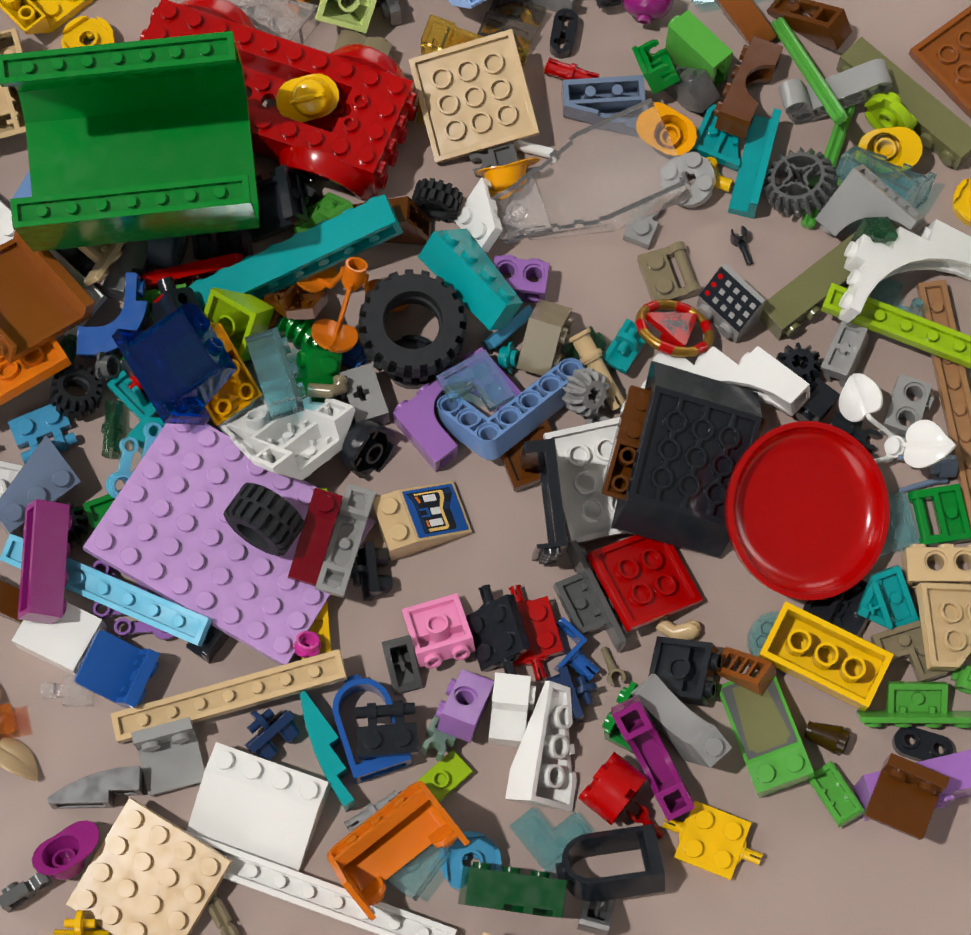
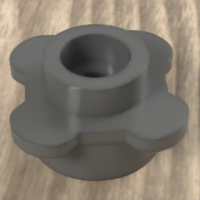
(107, 366)

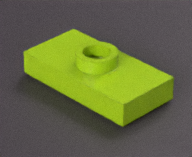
(446, 775)

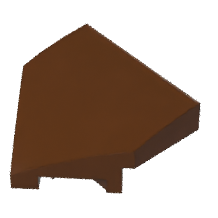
(296, 305)

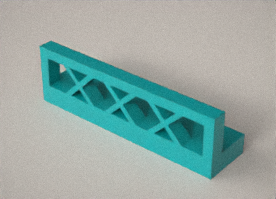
(754, 165)

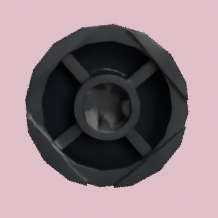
(367, 448)

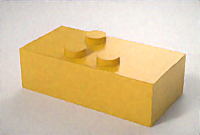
(826, 656)

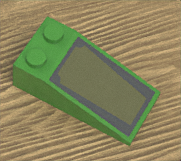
(766, 736)

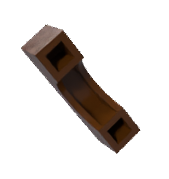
(757, 66)

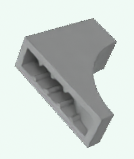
(862, 197)
(688, 733)

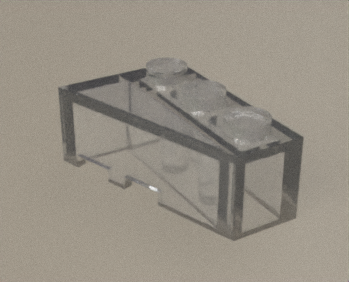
(282, 18)

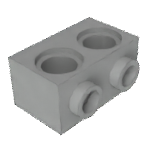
(902, 407)

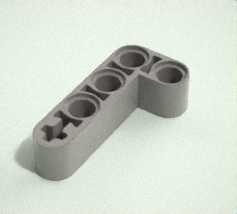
(848, 87)

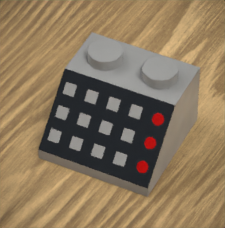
(730, 304)

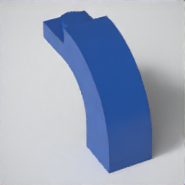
(132, 317)

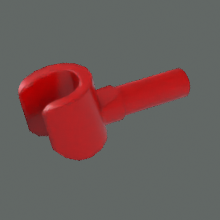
(643, 818)

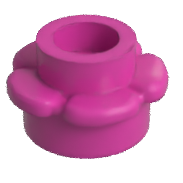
(309, 645)

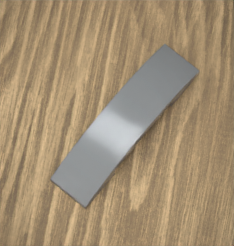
(345, 540)

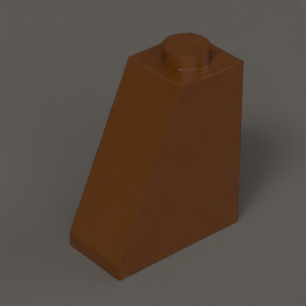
(413, 221)

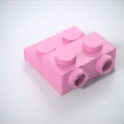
(439, 631)

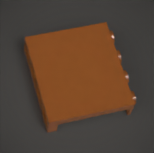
(36, 299)

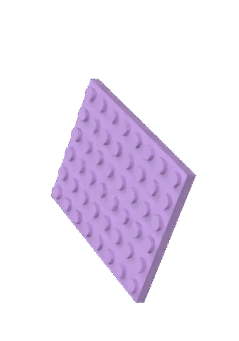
(175, 541)

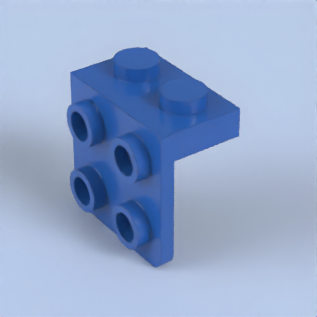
(117, 670)

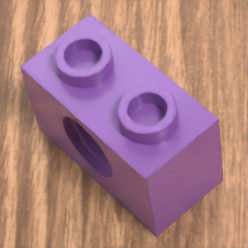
(460, 719)

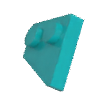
(716, 143)

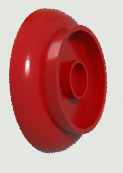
(807, 510)

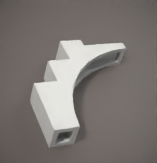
(934, 248)
(755, 372)

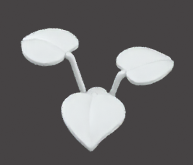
(924, 439)

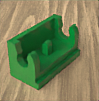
(656, 67)

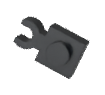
(854, 430)

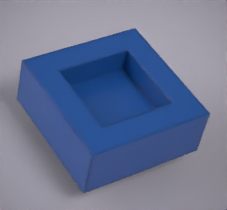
(354, 357)

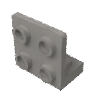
(169, 756)

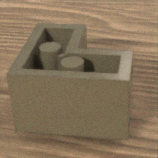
(544, 333)

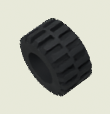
(264, 519)

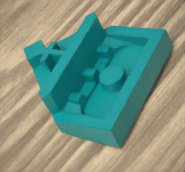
(888, 599)

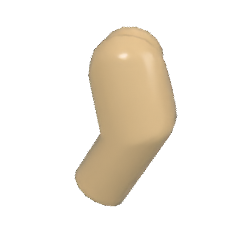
(687, 630)

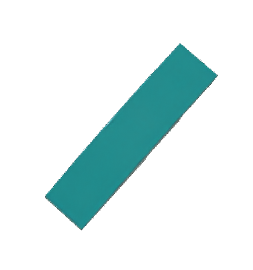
(323, 742)

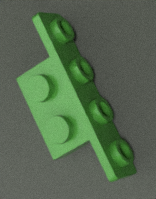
(916, 703)

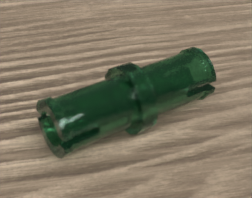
(112, 429)

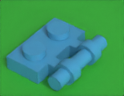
(37, 424)

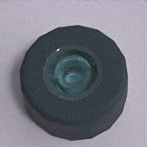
(166, 251)

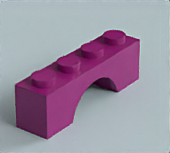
(653, 757)

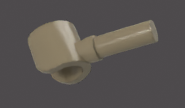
(611, 667)

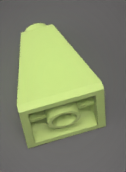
(346, 13)

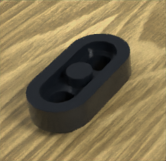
(923, 744)

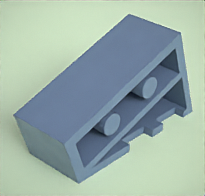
(600, 98)
(41, 477)

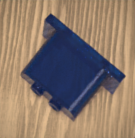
(178, 364)

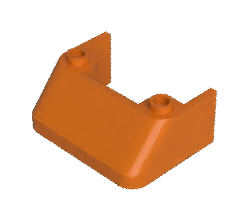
(389, 842)

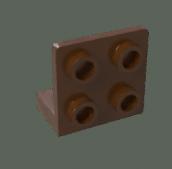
(905, 796)

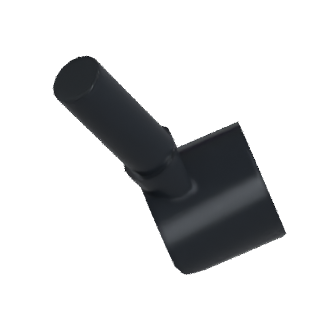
(740, 241)

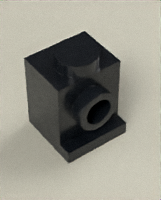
(819, 404)

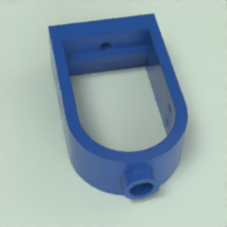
(371, 767)

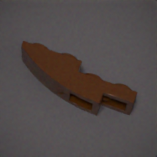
(625, 443)

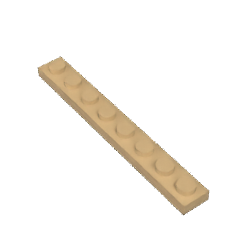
(233, 694)

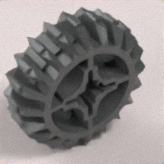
(793, 195)

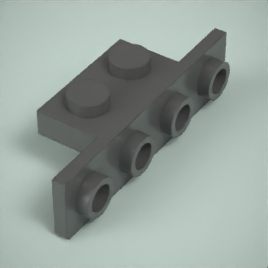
(585, 601)

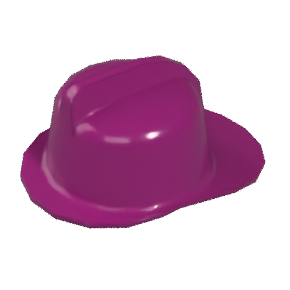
(66, 852)

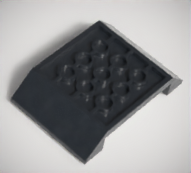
(686, 458)

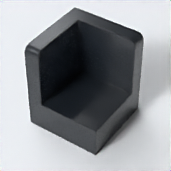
(212, 644)

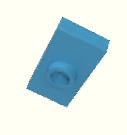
(500, 335)

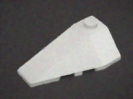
(542, 765)

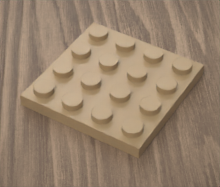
(474, 96)
(148, 876)

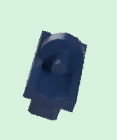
(584, 690)
(260, 742)

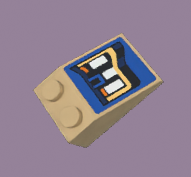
(420, 518)

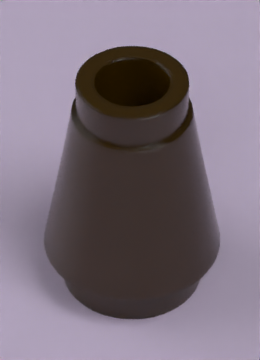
(828, 736)

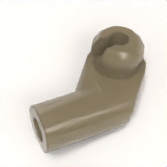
(328, 390)

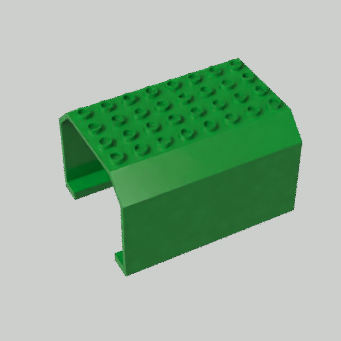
(134, 141)

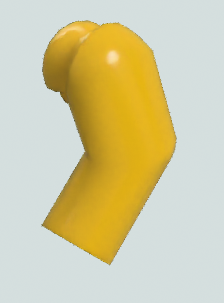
(722, 183)

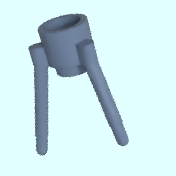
(943, 469)

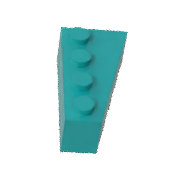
(472, 274)

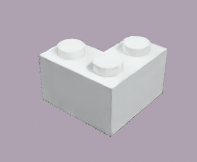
(510, 706)

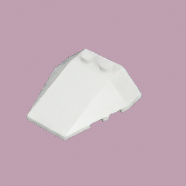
(293, 443)

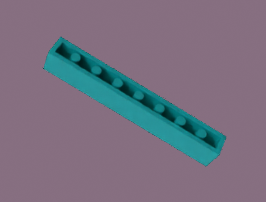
(306, 252)

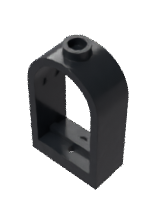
(616, 886)

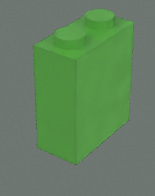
(696, 47)

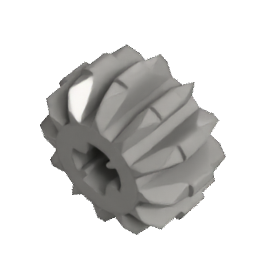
(585, 392)

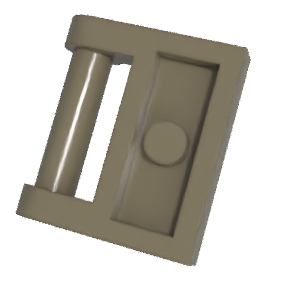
(659, 275)

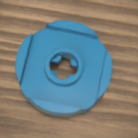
(481, 849)

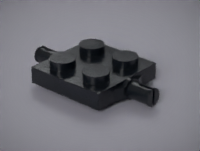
(497, 632)

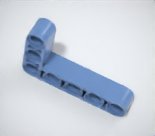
(512, 422)

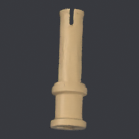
(591, 357)

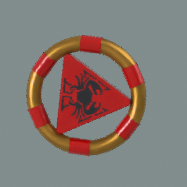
(674, 327)

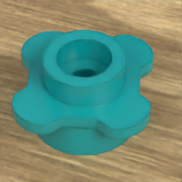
(508, 357)

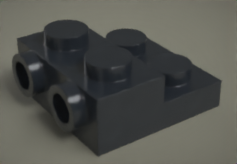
(687, 668)

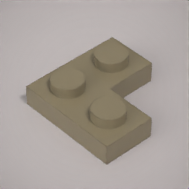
(907, 642)

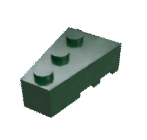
(512, 891)

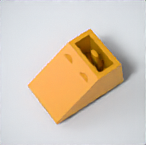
(239, 388)

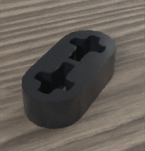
(569, 33)

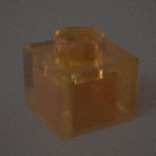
(9, 724)

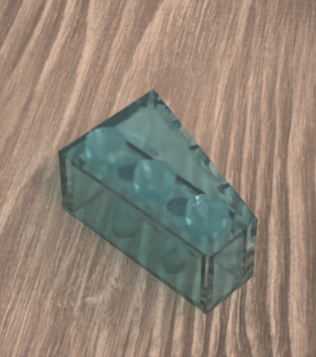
(907, 183)
(276, 373)

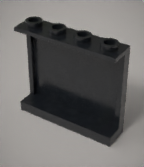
(543, 455)

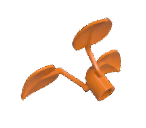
(327, 332)

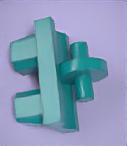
(624, 348)

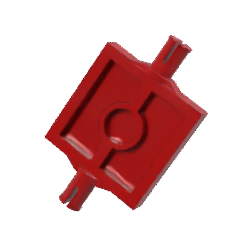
(540, 631)

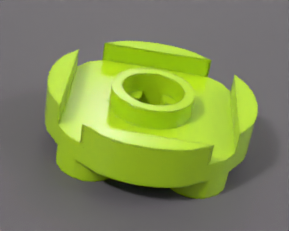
(887, 112)

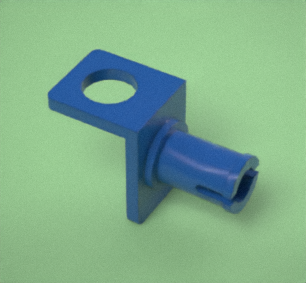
(575, 657)

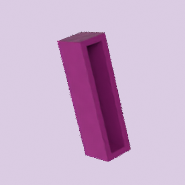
(44, 562)

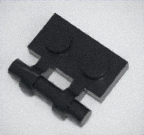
(390, 739)

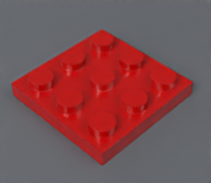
(644, 580)

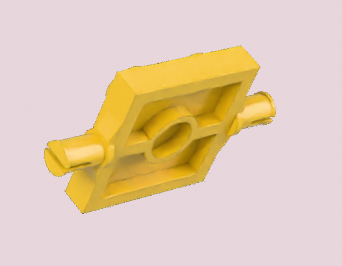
(712, 840)

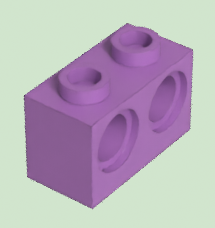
(521, 271)

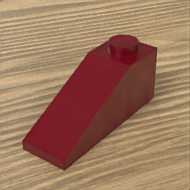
(315, 536)

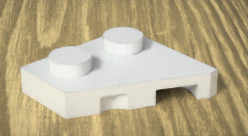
(480, 216)

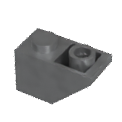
(694, 90)

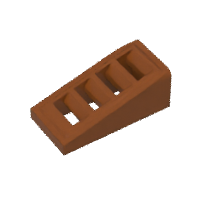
(762, 679)

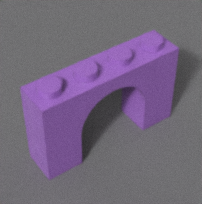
(419, 425)

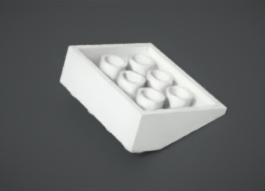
(258, 806)

